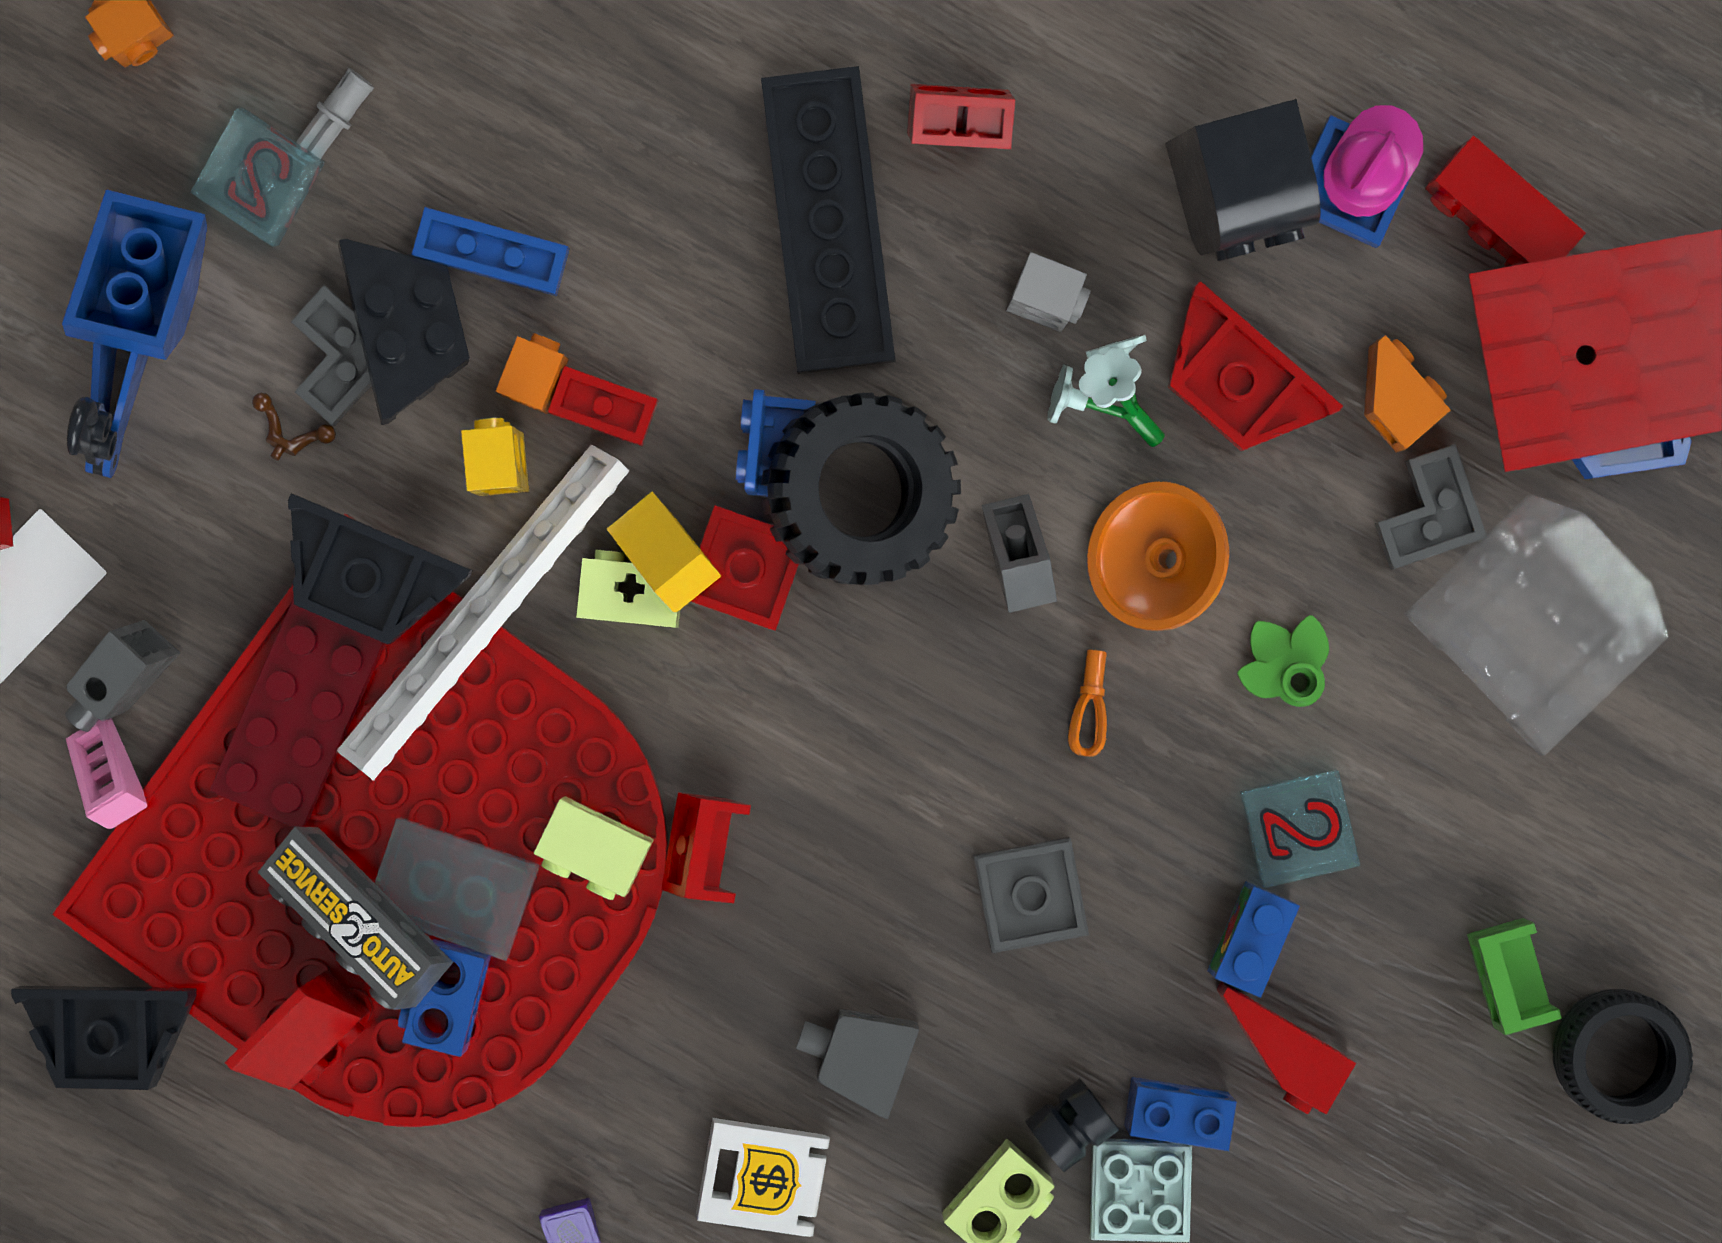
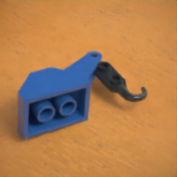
(130, 297)

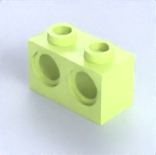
(988, 1193)

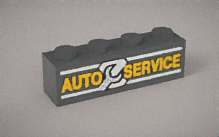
(354, 918)

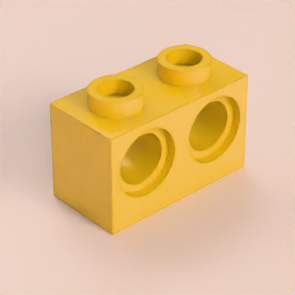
(494, 458)

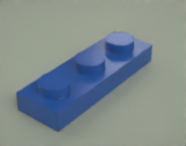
(490, 251)

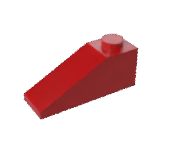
(1296, 1059)

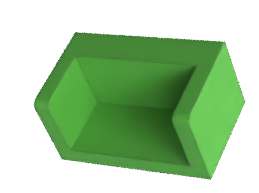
(1511, 976)

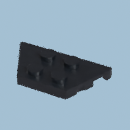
(404, 323)
(363, 573)
(105, 1033)

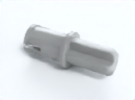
(335, 113)

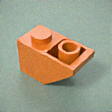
(1398, 397)

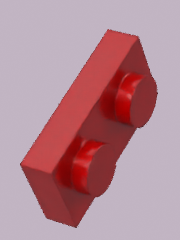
(603, 406)

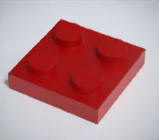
(751, 567)

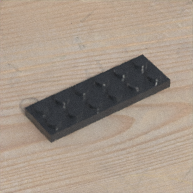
(828, 219)

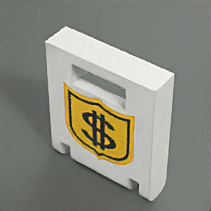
(771, 1178)

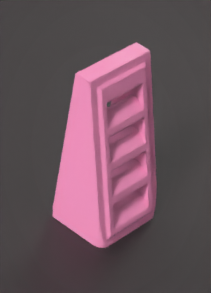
(122, 796)

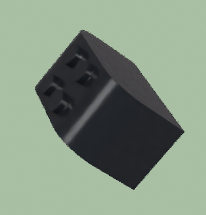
(1246, 180)

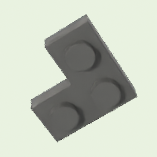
(343, 373)
(1446, 513)

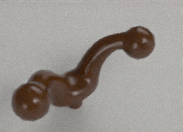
(263, 403)

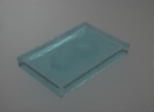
(456, 887)

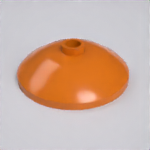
(1131, 552)

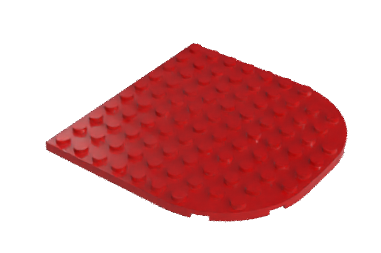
(187, 909)

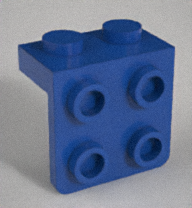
(764, 421)

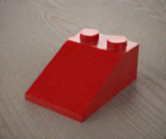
(301, 1033)

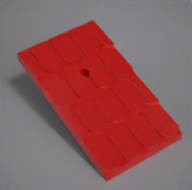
(1653, 338)

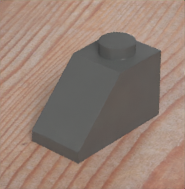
(1019, 553)

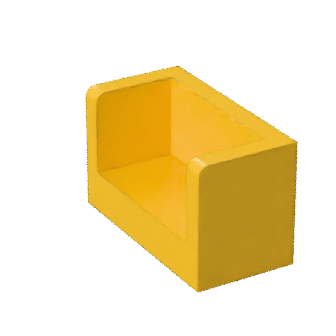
(663, 552)

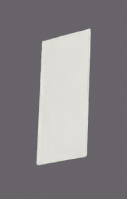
(39, 586)

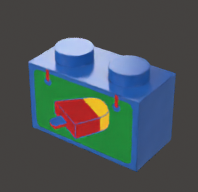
(1253, 939)

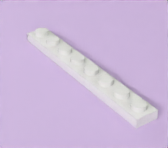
(482, 611)

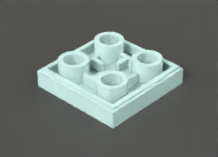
(1140, 1191)

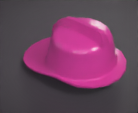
(1373, 161)

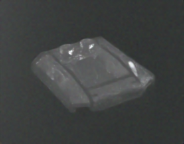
(1543, 618)

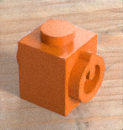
(127, 30)

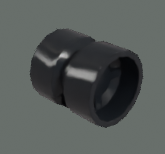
(1071, 1125)

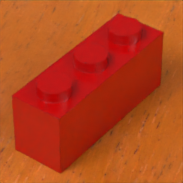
(1501, 207)

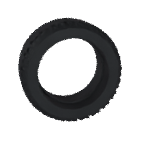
(1665, 1083)

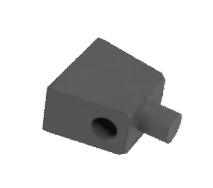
(118, 673)
(862, 1056)

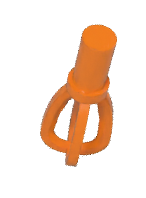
(1091, 689)

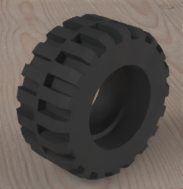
(923, 475)

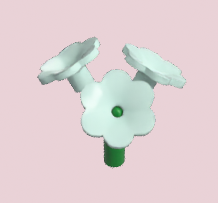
(1107, 378)

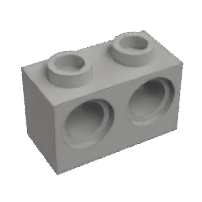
(1049, 293)

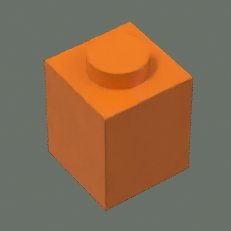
(532, 372)

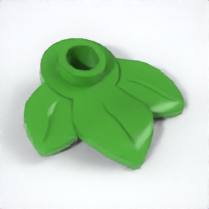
(1283, 655)

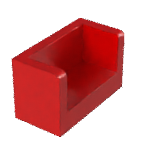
(699, 847)

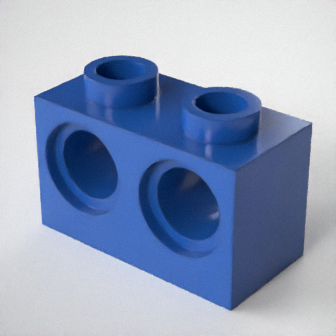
(456, 1000)
(1180, 1114)

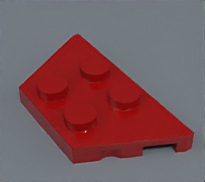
(1241, 377)

